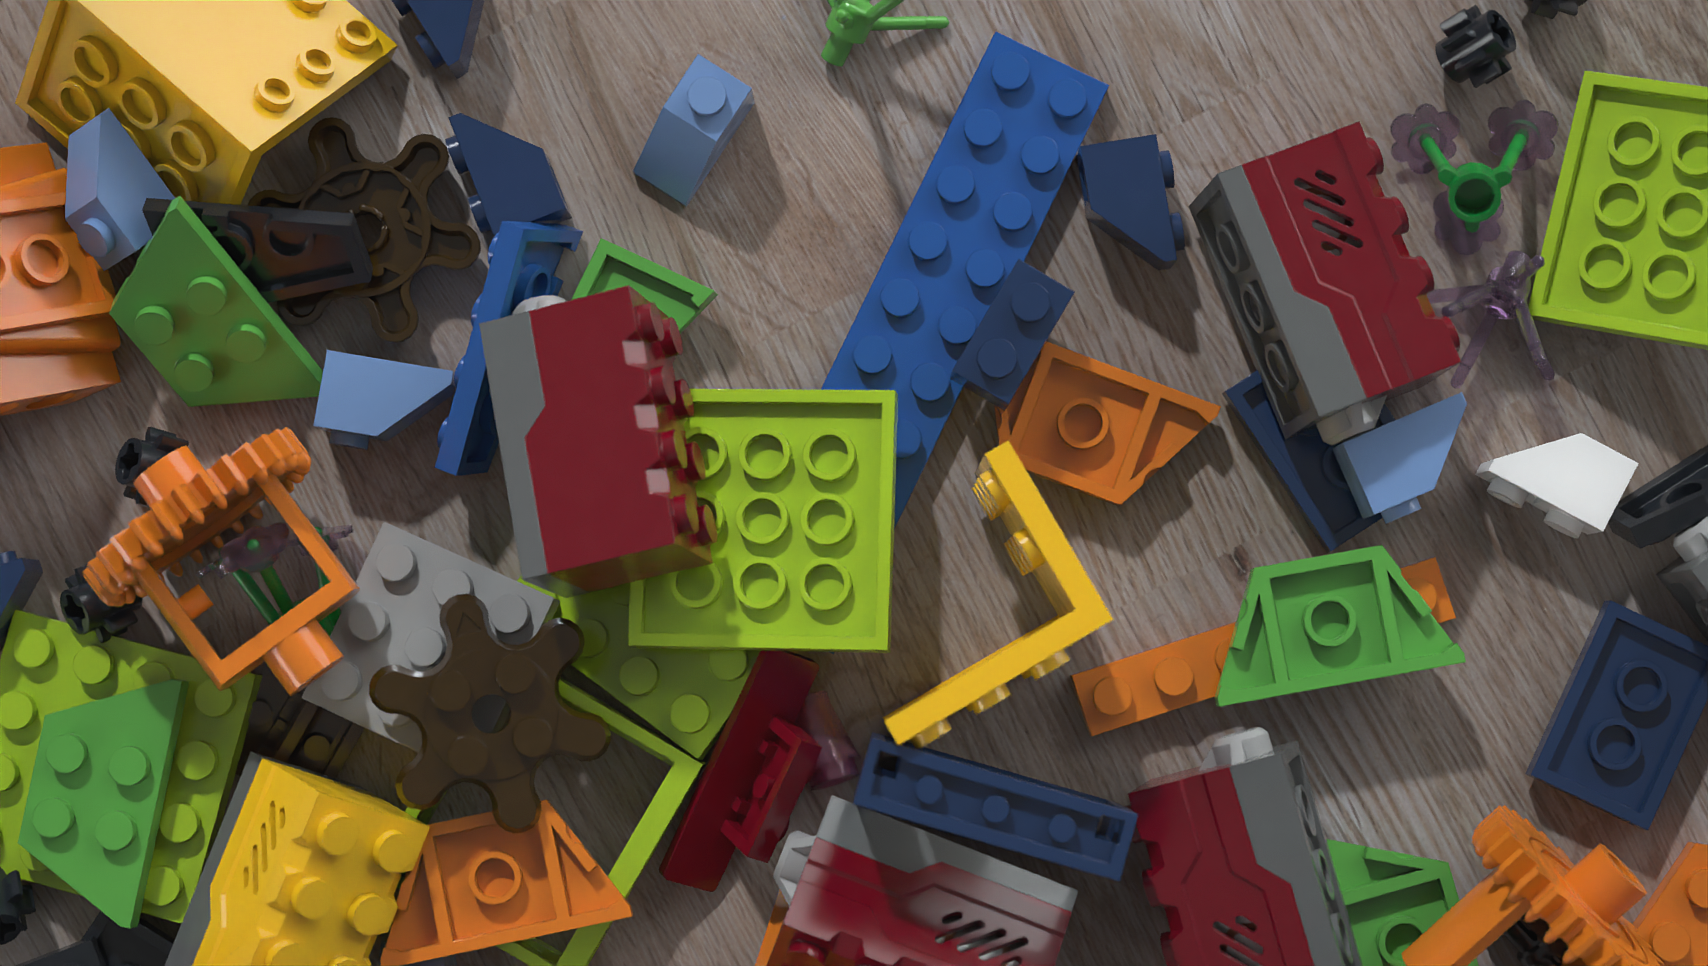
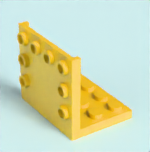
(198, 79)
(1034, 546)

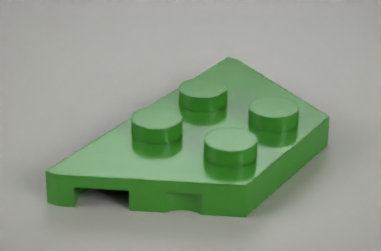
(208, 322)
(1329, 626)
(103, 794)
(1391, 898)

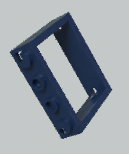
(996, 807)

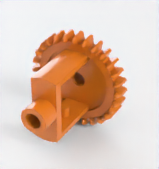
(193, 509)
(1536, 878)

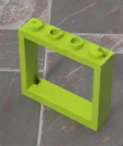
(641, 844)

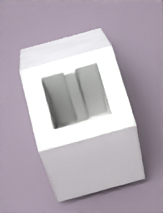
(1567, 478)

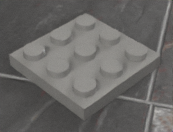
(399, 624)

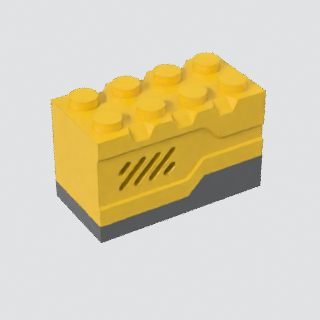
(298, 873)

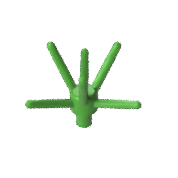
(854, 19)

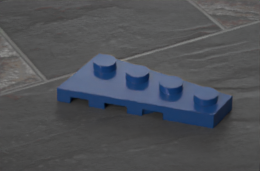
(521, 267)

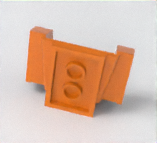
(51, 292)

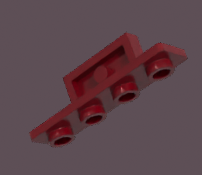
(750, 775)

